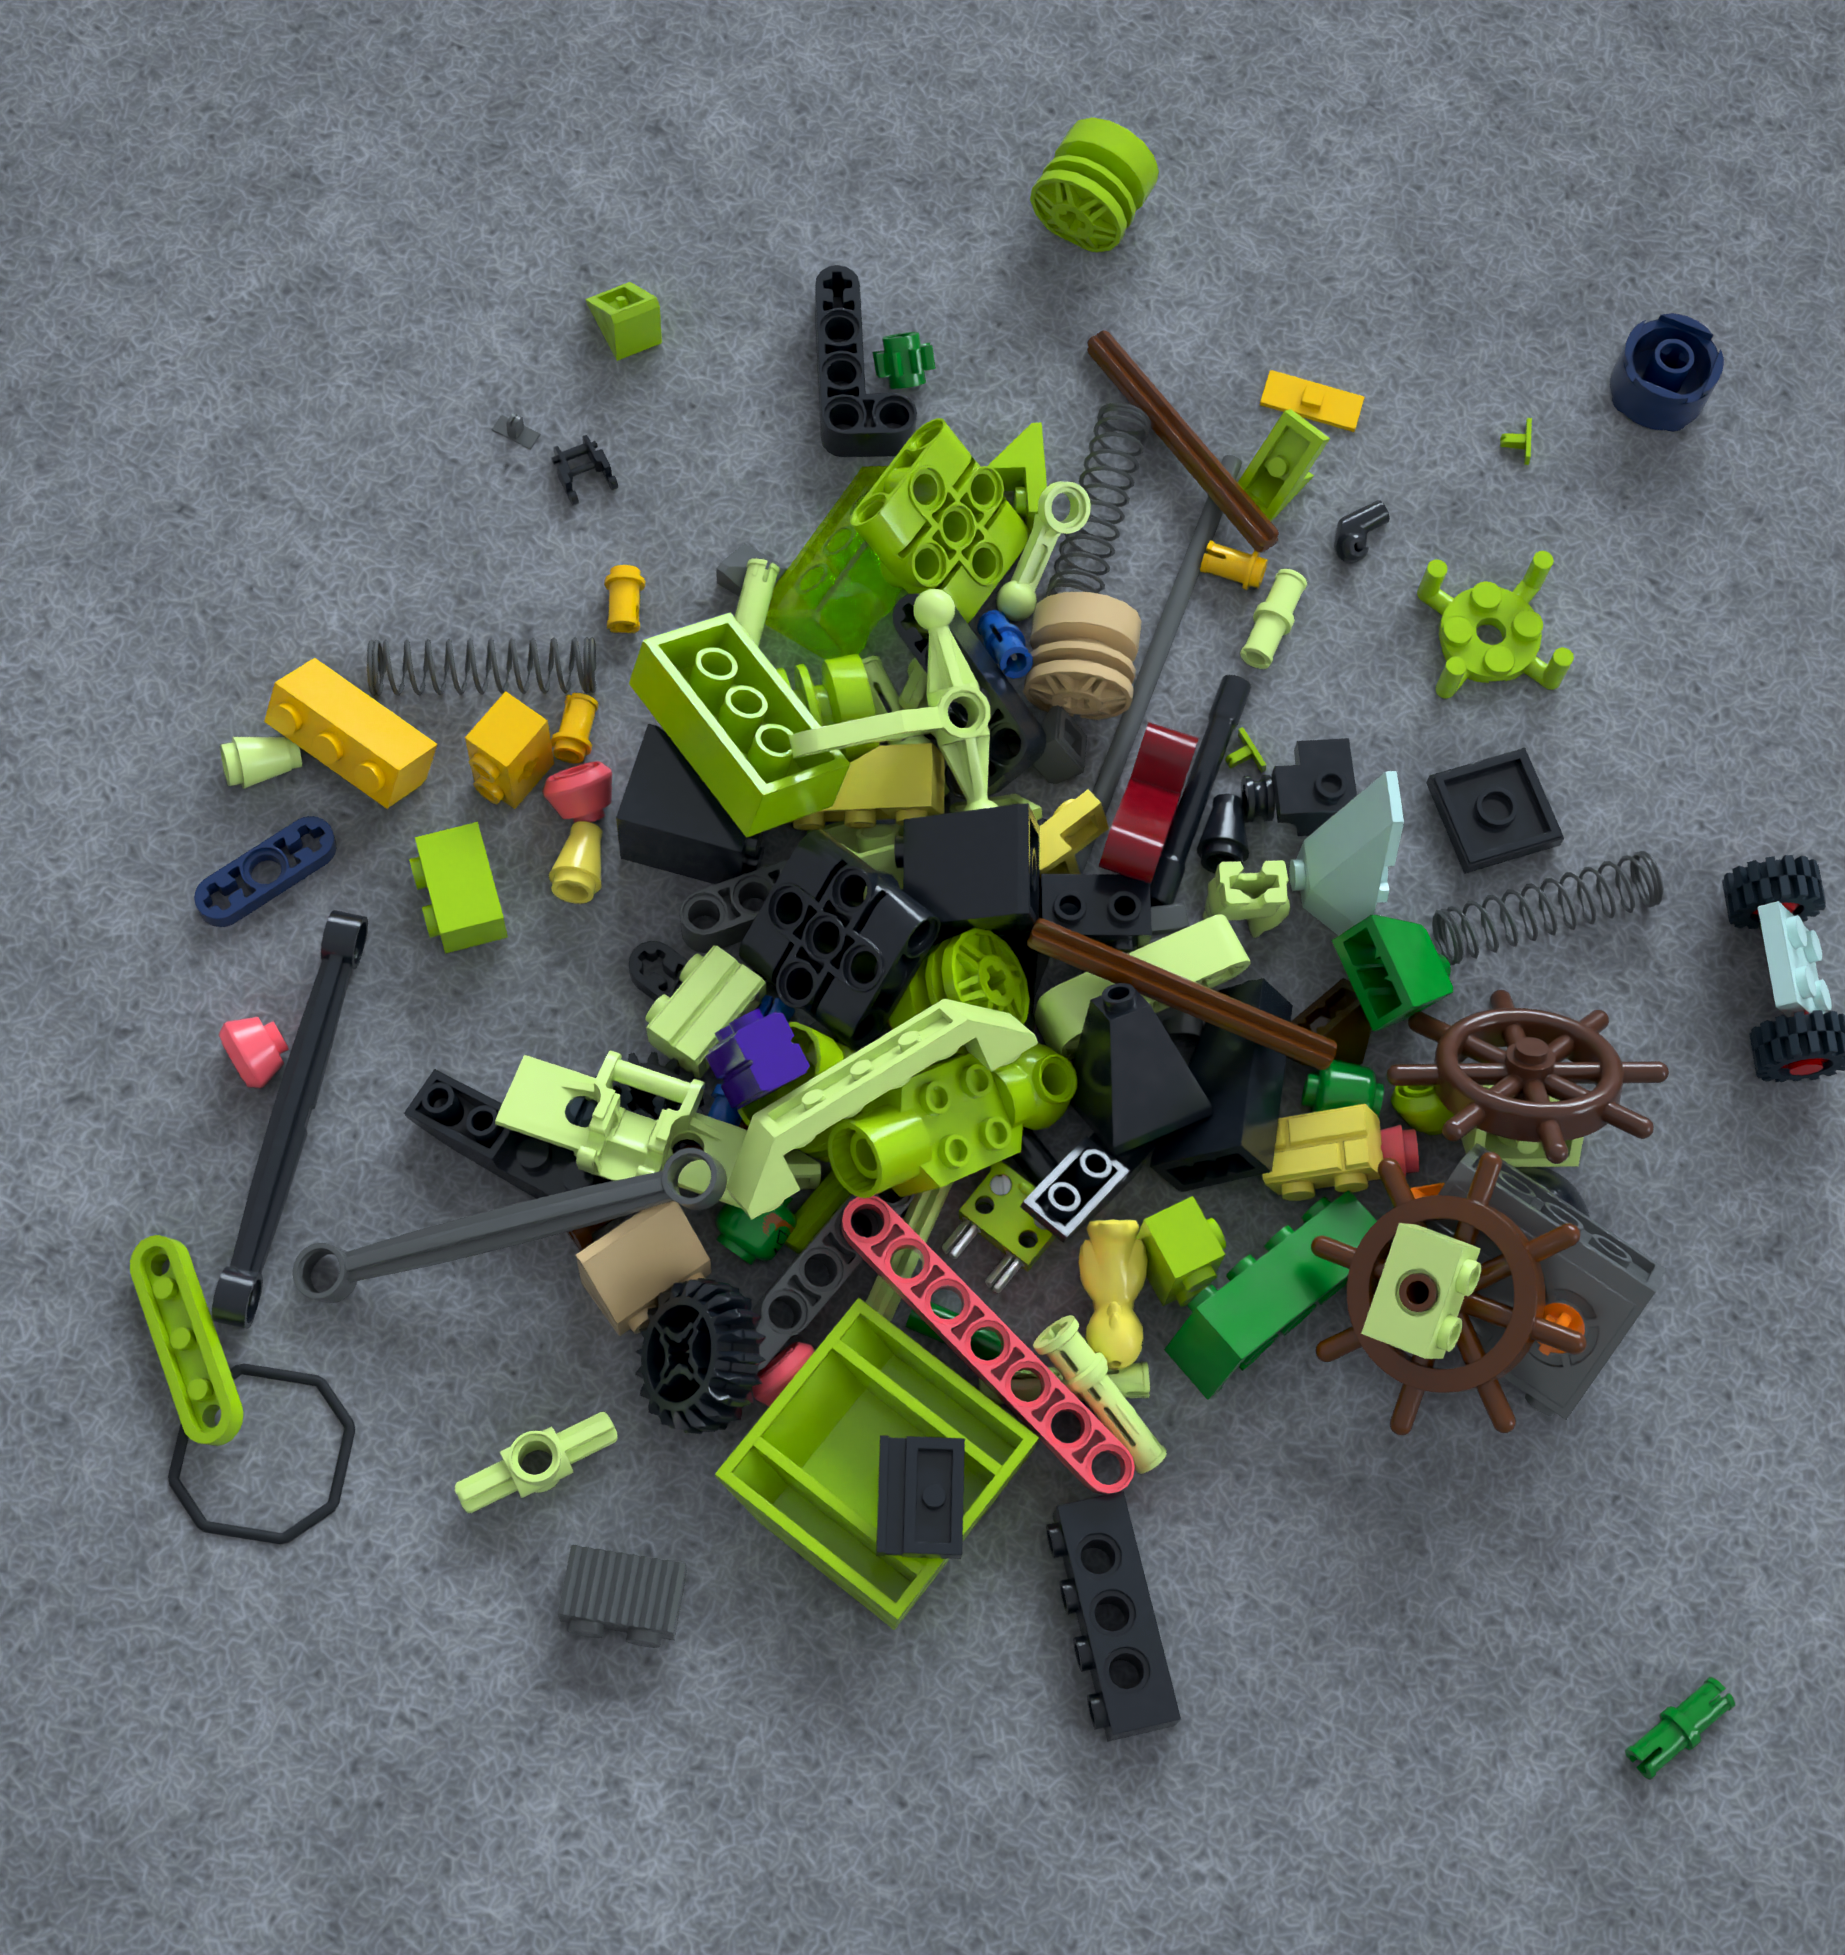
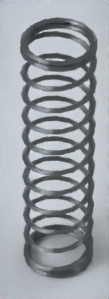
(1134, 436)
(381, 662)
(1650, 900)

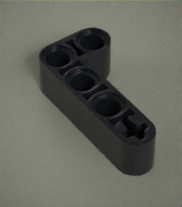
(845, 363)
(1006, 707)

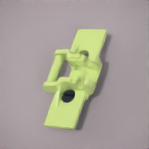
(608, 1139)

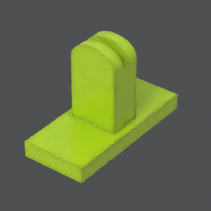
(1519, 441)
(1245, 753)

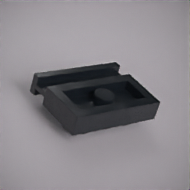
(920, 1497)

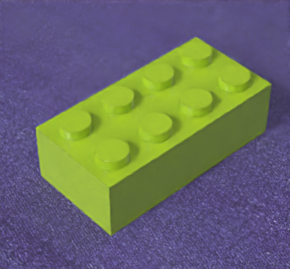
(735, 722)

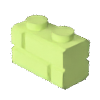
(710, 997)

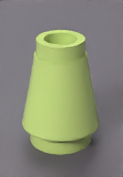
(258, 759)

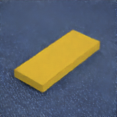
(1312, 400)

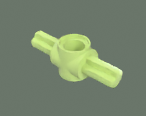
(508, 1476)

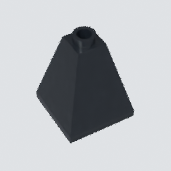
(1132, 1074)

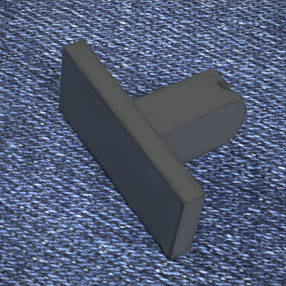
(514, 429)

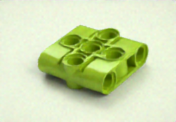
(941, 521)

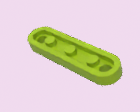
(186, 1341)

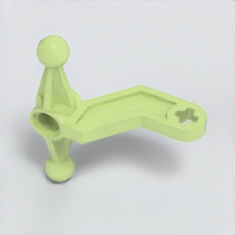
(947, 682)

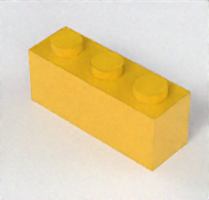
(350, 732)

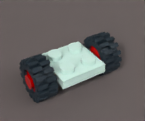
(1779, 899)

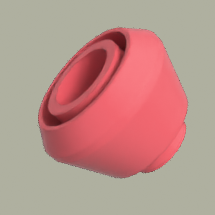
(580, 791)
(253, 1049)
(781, 1371)

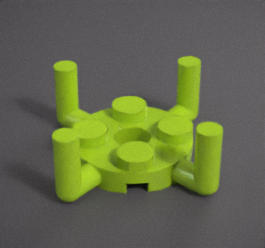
(1496, 607)

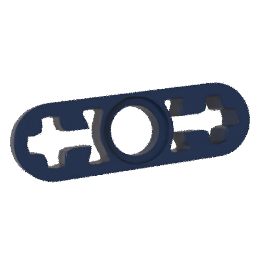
(268, 850)

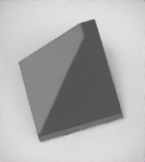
(732, 569)

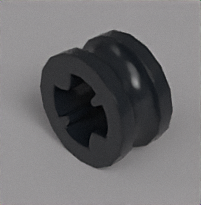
(1258, 798)

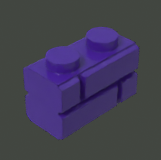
(756, 1057)

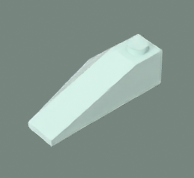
(1348, 857)

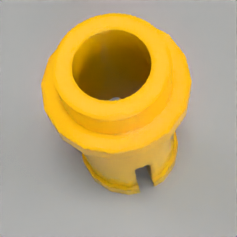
(1234, 565)
(624, 598)
(572, 739)

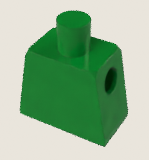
(1393, 968)

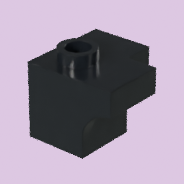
(1315, 785)

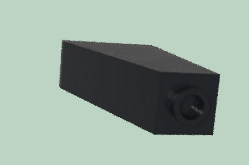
(1245, 1097)

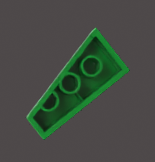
(1266, 1295)

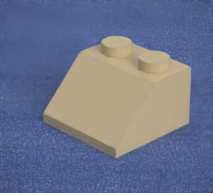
(639, 1262)

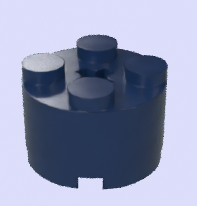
(1666, 372)

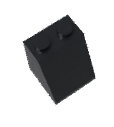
(676, 820)
(974, 868)

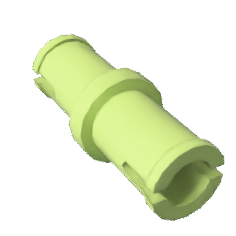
(1273, 618)

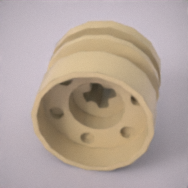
(1083, 654)

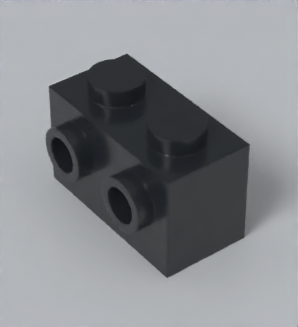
(1099, 907)

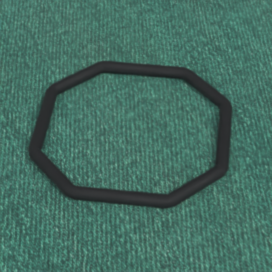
(338, 1479)

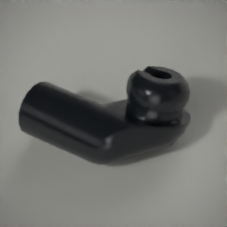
(1353, 530)

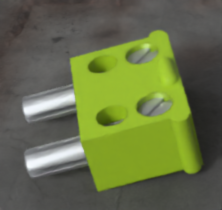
(1003, 1226)

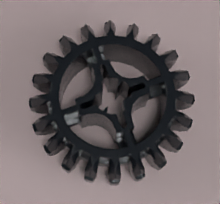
(700, 1356)

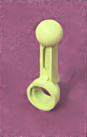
(1018, 597)

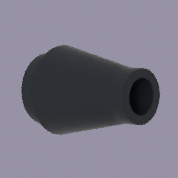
(1224, 833)

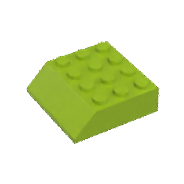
(815, 1455)

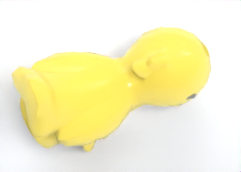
(1113, 1276)

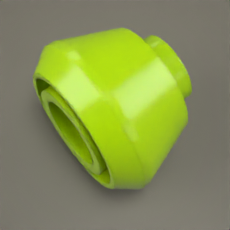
(1420, 1108)

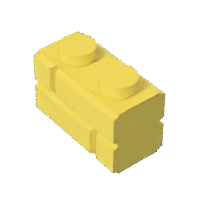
(1325, 1151)

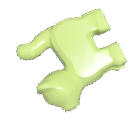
(1250, 896)

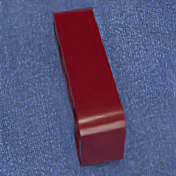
(1148, 803)

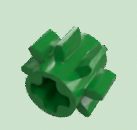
(904, 360)

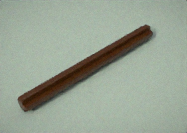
(1183, 442)
(1182, 994)

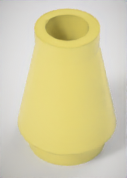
(578, 867)

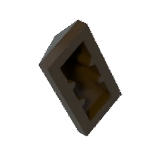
(1341, 1019)

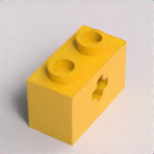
(509, 751)

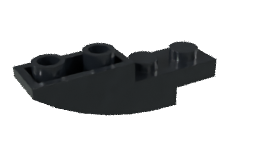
(467, 1124)
(1083, 1185)

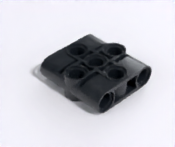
(880, 929)

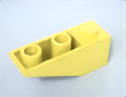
(886, 785)

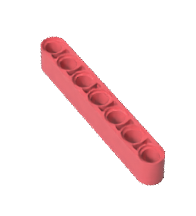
(1013, 1355)

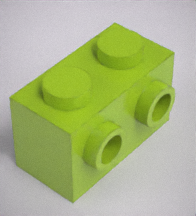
(460, 888)
(1181, 1251)

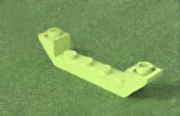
(761, 1173)

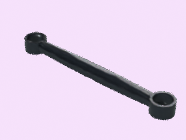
(241, 1282)

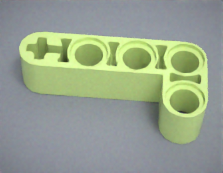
(1202, 953)

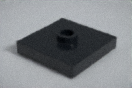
(1494, 810)

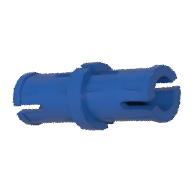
(1005, 643)

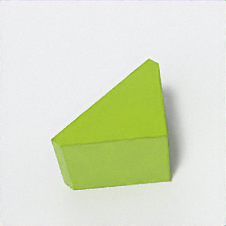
(627, 319)

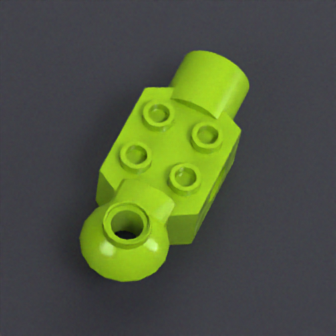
(949, 1122)

